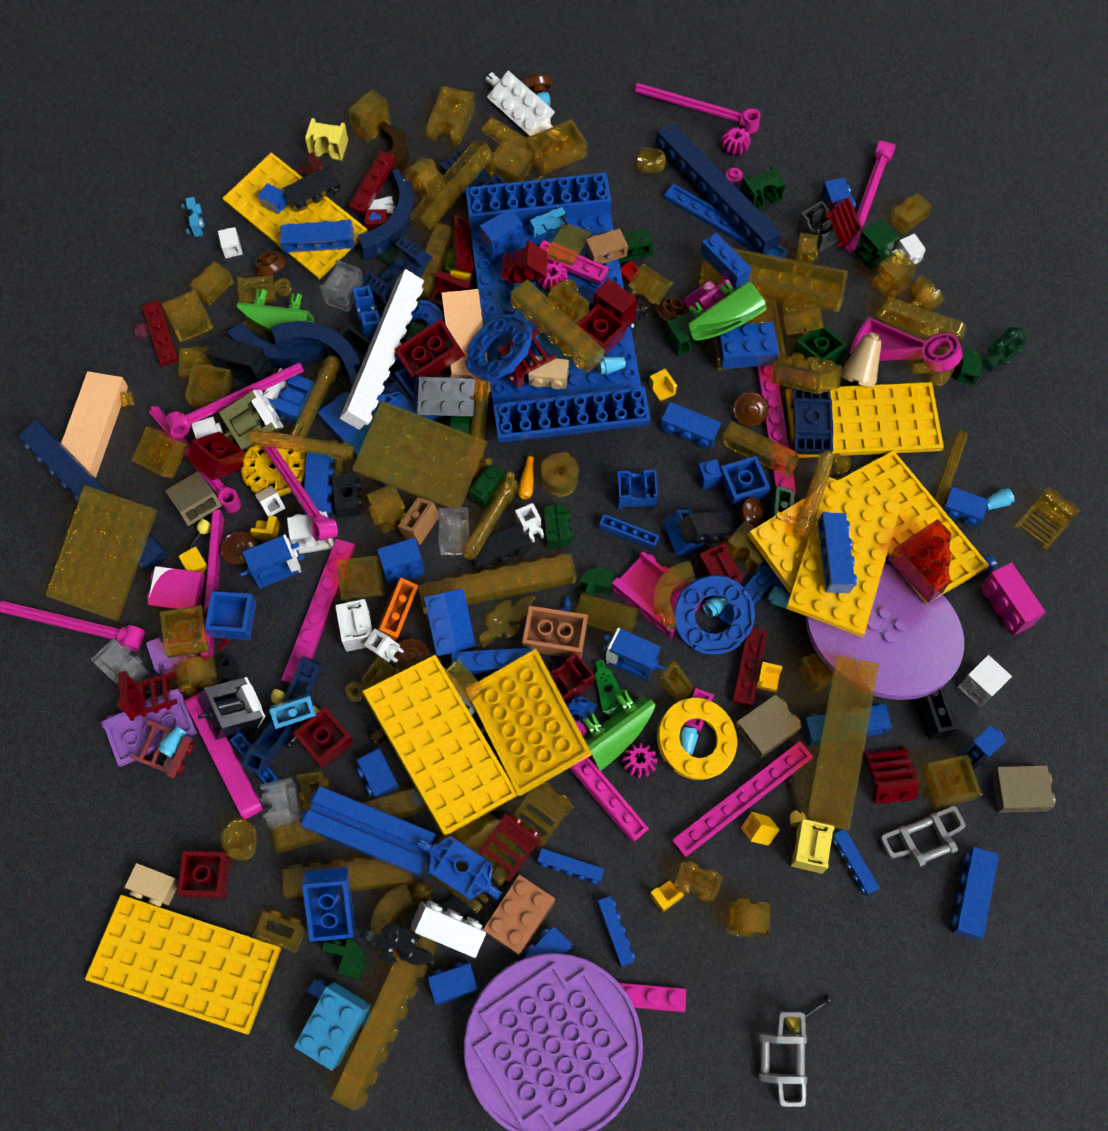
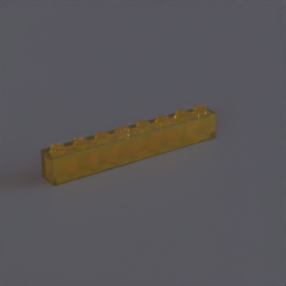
(506, 580)
(380, 1030)

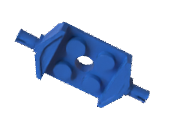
(443, 862)

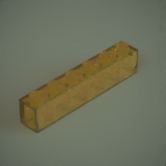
(451, 185)
(557, 326)
(362, 873)

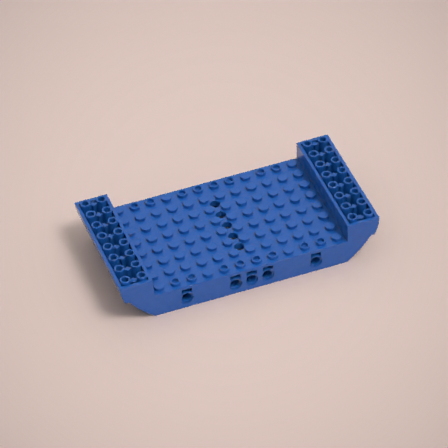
(591, 399)

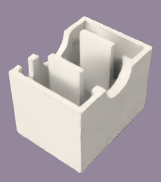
(354, 624)
(984, 681)

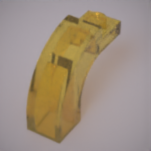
(670, 582)
(389, 908)

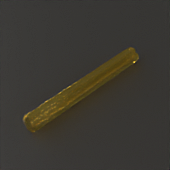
(951, 468)

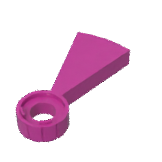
(901, 346)

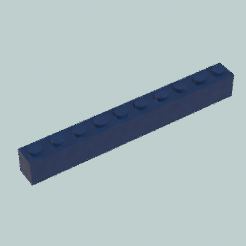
(718, 189)
(75, 476)

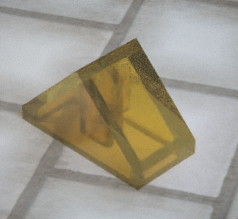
(675, 682)

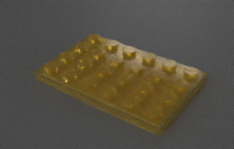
(420, 456)
(101, 553)

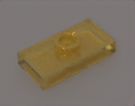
(464, 681)

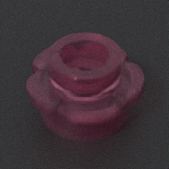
(142, 331)

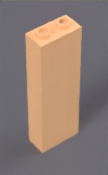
(463, 320)
(94, 419)

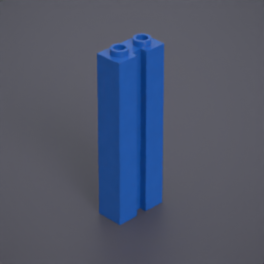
(342, 431)
(367, 831)

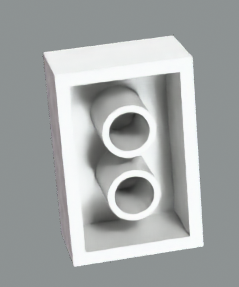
(448, 928)

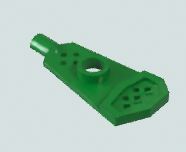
(607, 698)

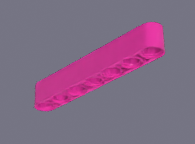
(227, 763)

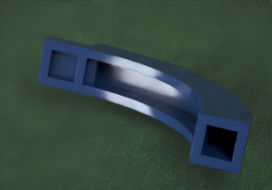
(395, 227)
(305, 332)
(305, 353)
(272, 740)

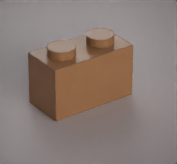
(607, 246)
(419, 520)

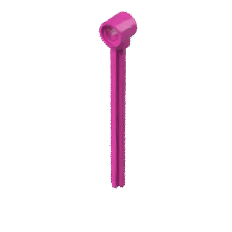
(748, 119)
(882, 156)
(179, 423)
(223, 493)
(321, 526)
(128, 635)

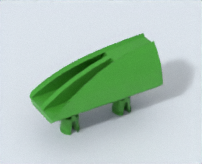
(727, 314)
(271, 316)
(617, 733)

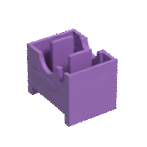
(159, 658)

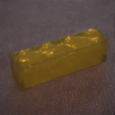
(768, 451)

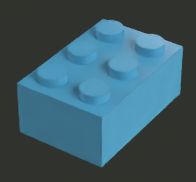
(332, 1026)

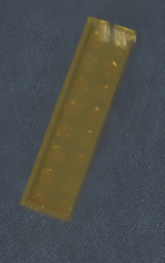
(788, 278)
(842, 742)

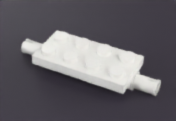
(520, 103)

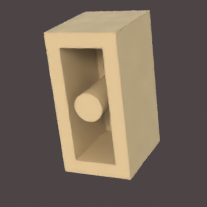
(551, 374)
(151, 884)

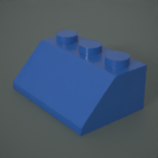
(449, 621)

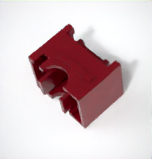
(524, 264)
(719, 562)
(570, 680)

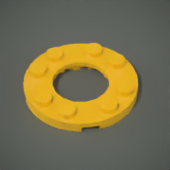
(674, 753)

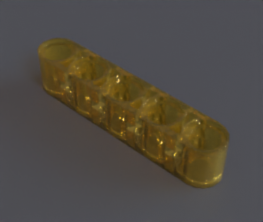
(437, 246)
(919, 319)

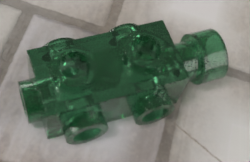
(1004, 348)

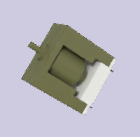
(242, 418)

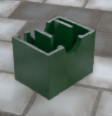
(763, 188)
(876, 243)
(679, 336)

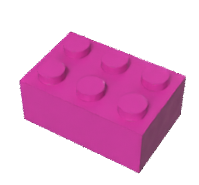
(1012, 599)

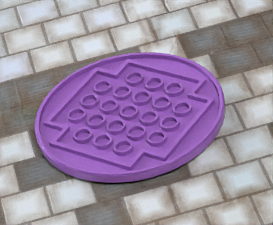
(911, 640)
(553, 1045)

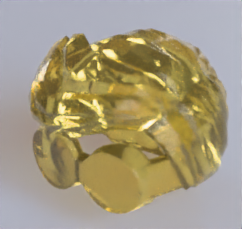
(239, 840)

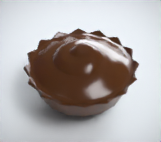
(538, 83)
(269, 263)
(671, 308)
(751, 409)
(752, 512)
(234, 545)
(413, 653)

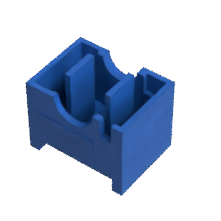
(637, 489)

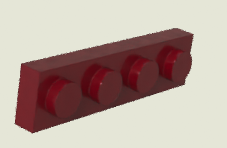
(372, 182)
(462, 244)
(160, 333)
(750, 667)

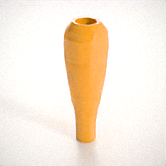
(525, 486)

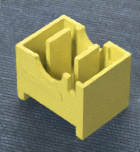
(327, 139)
(812, 844)

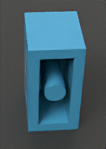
(292, 711)

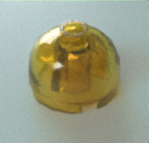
(924, 294)

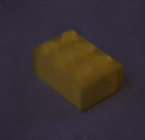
(557, 147)
(806, 373)

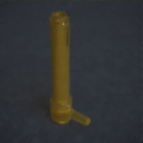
(326, 376)
(479, 417)
(332, 449)
(502, 497)
(807, 517)

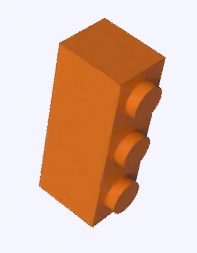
(397, 608)

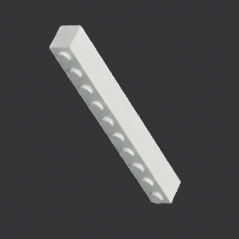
(381, 350)

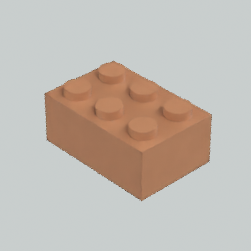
(555, 632)
(519, 915)

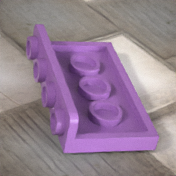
(130, 736)

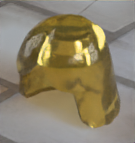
(651, 161)

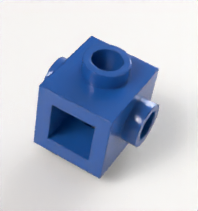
(580, 707)

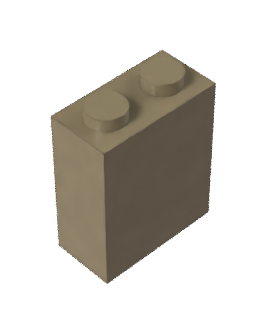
(193, 498)
(768, 726)
(1023, 789)

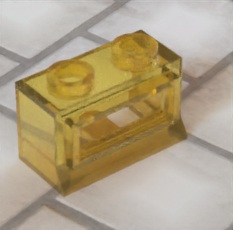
(305, 794)
(275, 939)

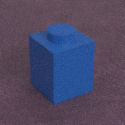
(273, 198)
(709, 474)

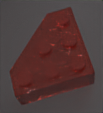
(925, 560)

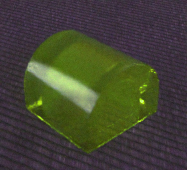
(449, 260)

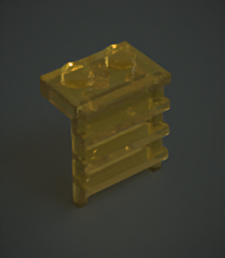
(1054, 510)
(549, 803)

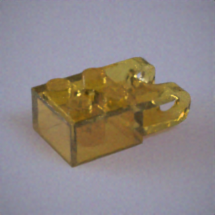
(451, 114)

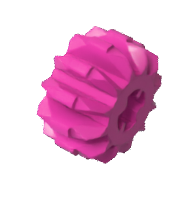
(735, 141)
(555, 274)
(634, 754)

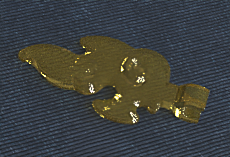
(499, 619)

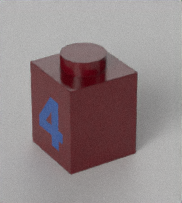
(375, 218)

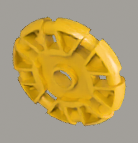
(268, 475)

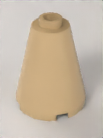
(864, 361)

